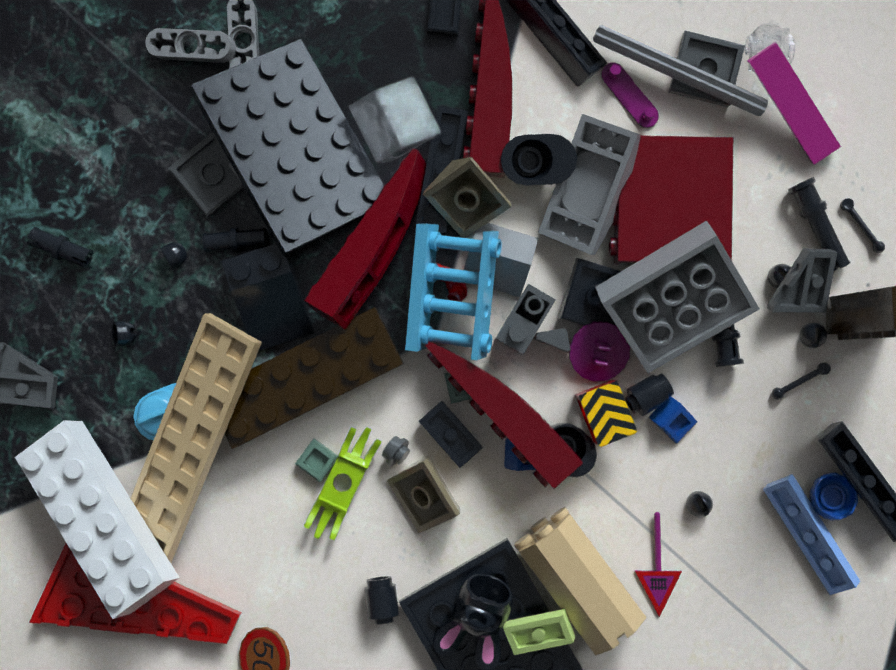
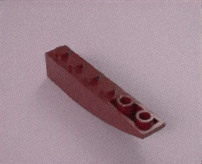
(492, 94)
(370, 247)
(511, 417)

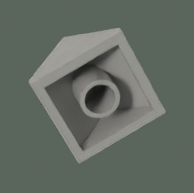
(514, 261)

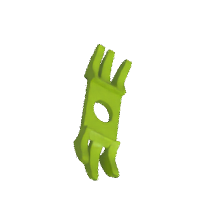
(337, 500)

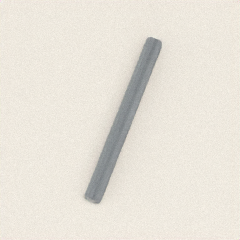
(680, 70)

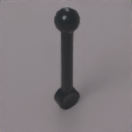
(847, 205)
(822, 368)

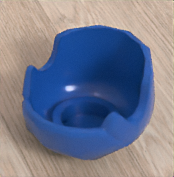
(833, 496)

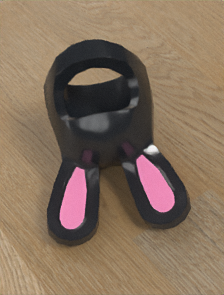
(481, 612)

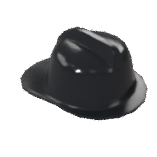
(538, 159)

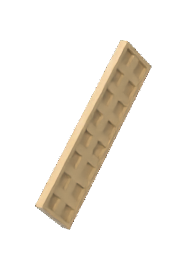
(193, 428)

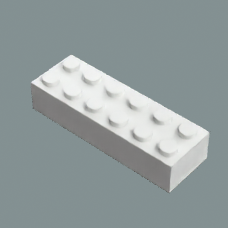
(96, 518)

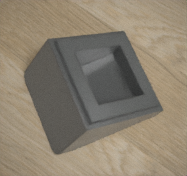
(555, 338)

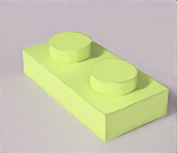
(539, 632)

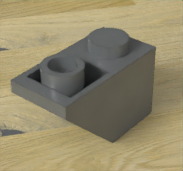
(525, 319)

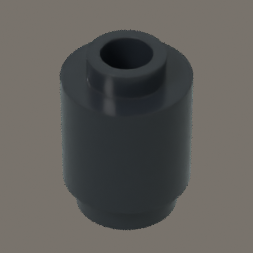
(649, 394)
(381, 600)

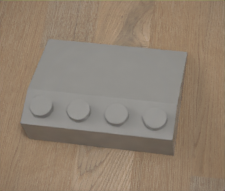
(677, 297)

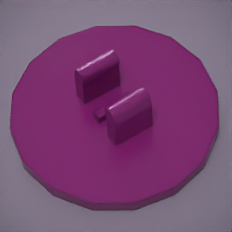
(599, 351)

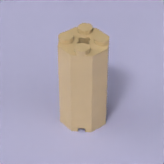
(580, 581)

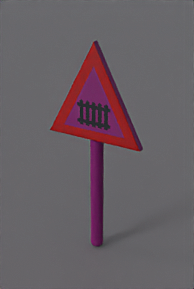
(658, 583)

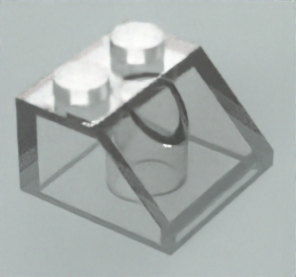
(394, 120)

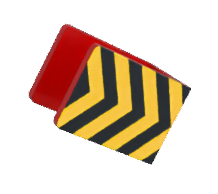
(606, 413)

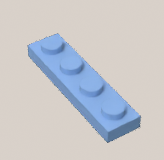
(811, 535)

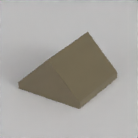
(466, 196)
(424, 495)

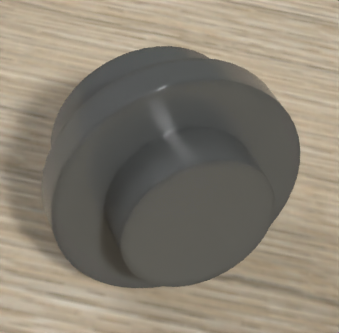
(396, 451)

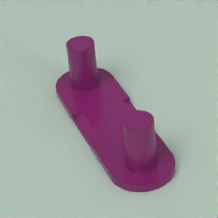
(629, 95)

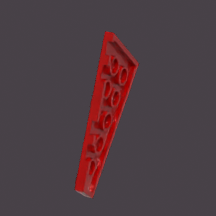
(173, 612)

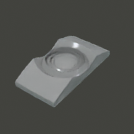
(586, 201)

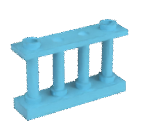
(423, 302)

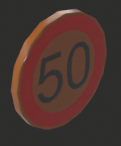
(264, 650)

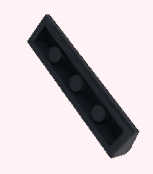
(560, 38)
(861, 475)

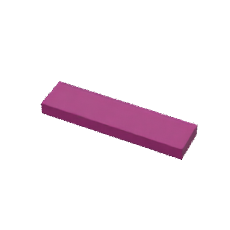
(794, 103)

